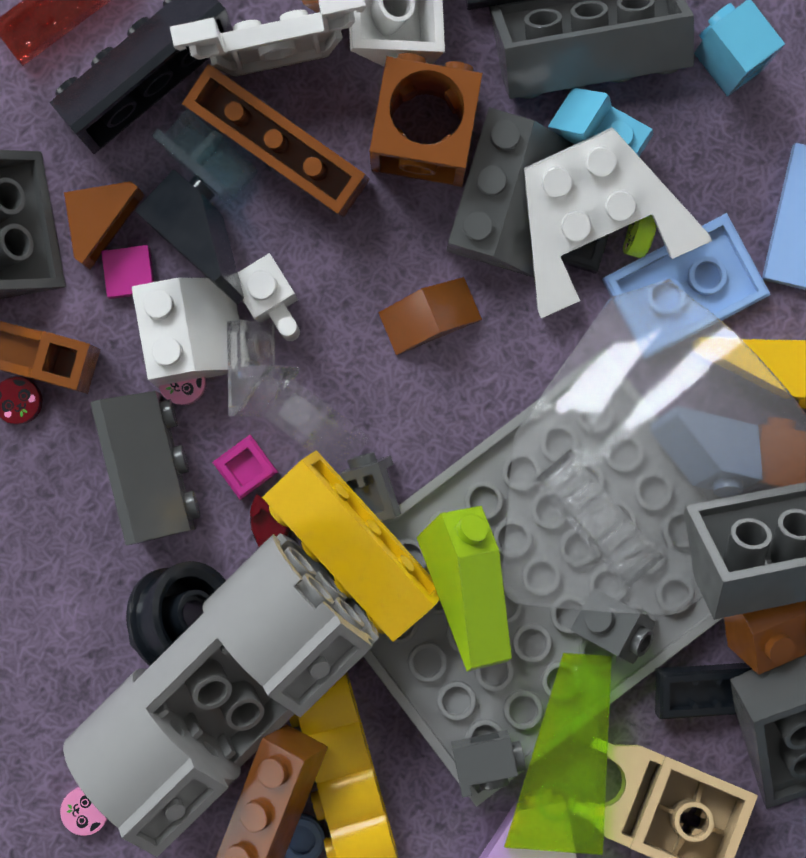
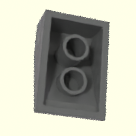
(774, 728)

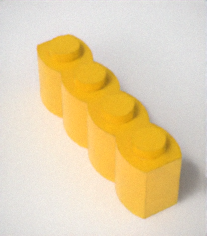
(347, 778)

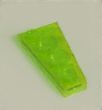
(566, 778)

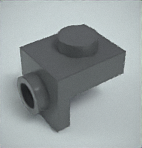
(618, 633)

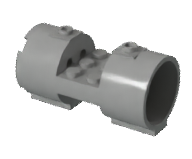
(199, 712)

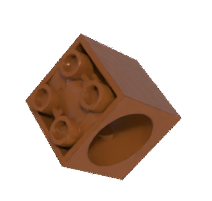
(403, 80)

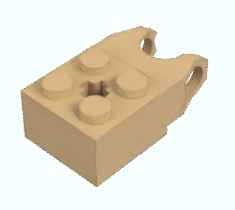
(657, 793)

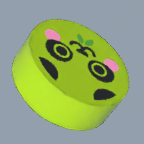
(640, 237)

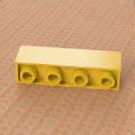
(352, 545)

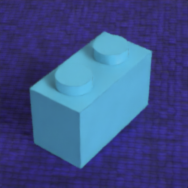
(737, 45)

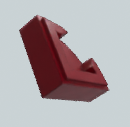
(263, 523)

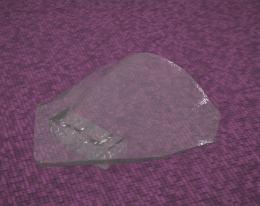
(632, 428)

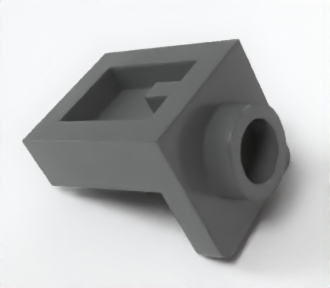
(372, 483)

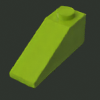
(469, 584)

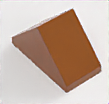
(97, 217)
(429, 314)

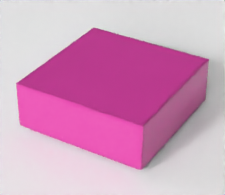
(126, 269)
(245, 467)

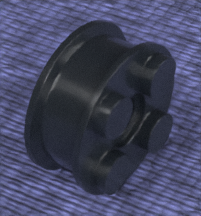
(167, 605)

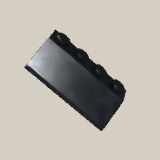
(133, 74)

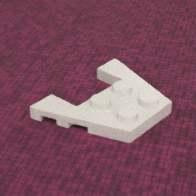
(269, 45)
(589, 195)

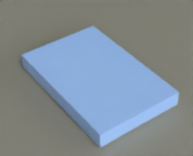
(787, 247)
(714, 274)

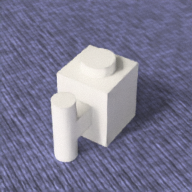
(269, 295)

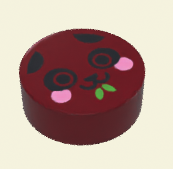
(19, 400)

